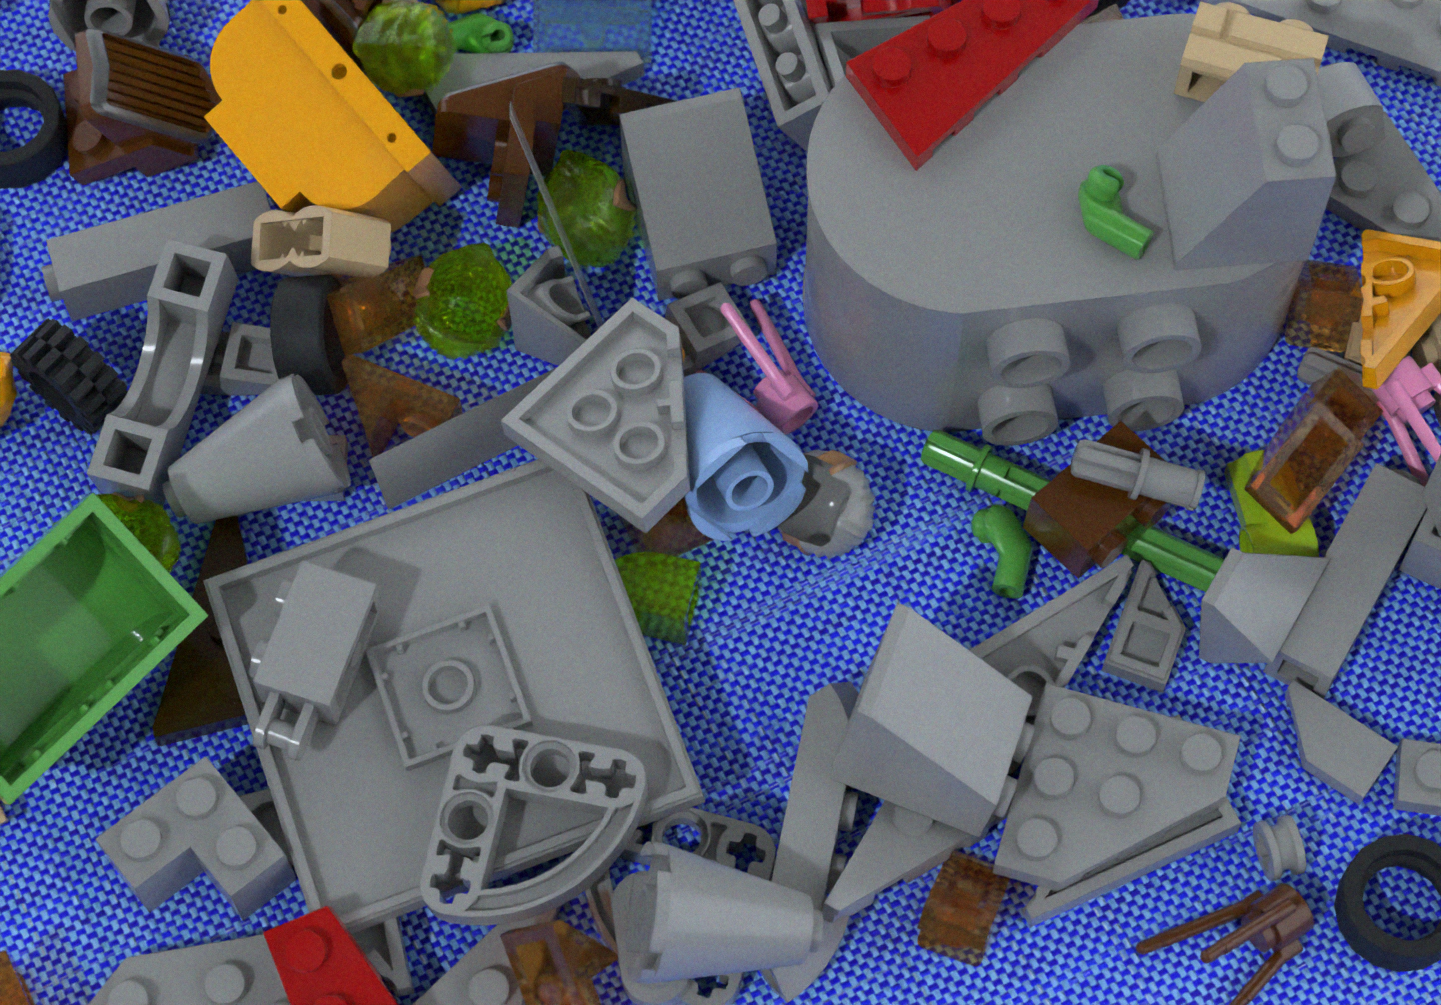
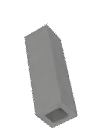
(117, 260)
(1353, 579)

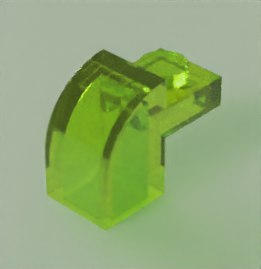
(662, 593)

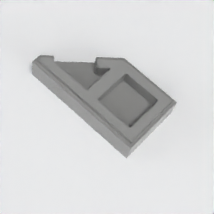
(1145, 634)
(1336, 745)

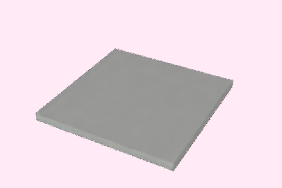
(488, 617)

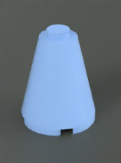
(738, 463)

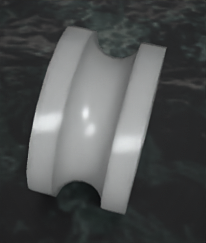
(1279, 847)

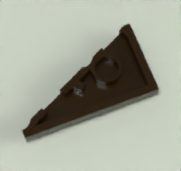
(603, 99)
(200, 684)

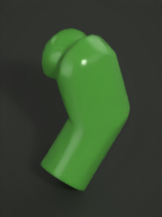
(482, 34)
(1104, 214)
(1015, 549)

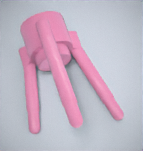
(783, 393)
(1403, 400)

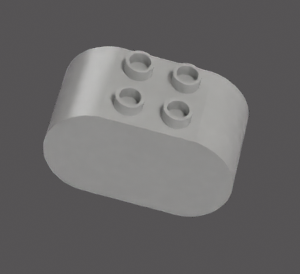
(979, 289)

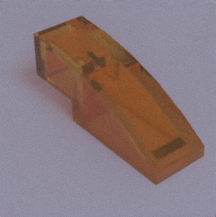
(1312, 449)

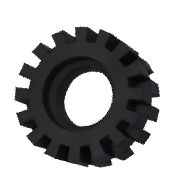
(69, 375)

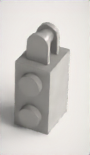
(311, 653)

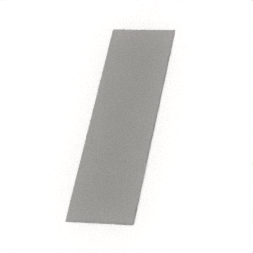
(555, 216)
(448, 448)

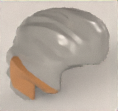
(834, 508)

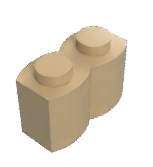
(321, 243)

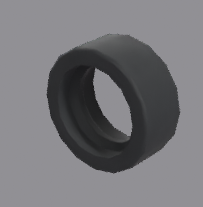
(44, 151)
(305, 333)
(1355, 924)

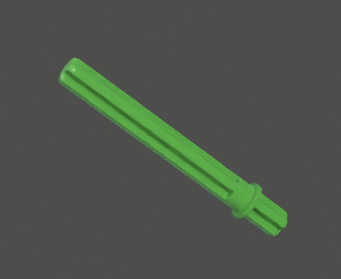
(1018, 485)

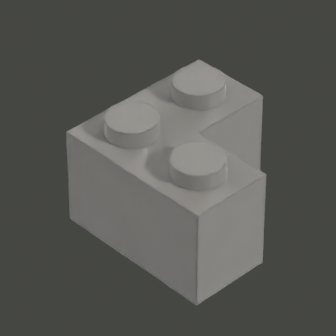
(195, 829)

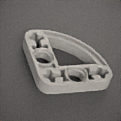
(493, 792)
(718, 838)

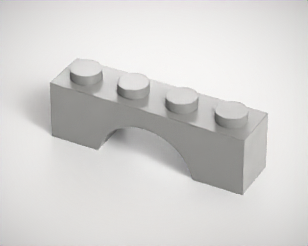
(182, 332)

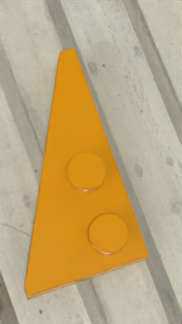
(1399, 299)

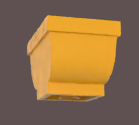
(315, 121)

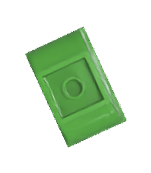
(77, 632)

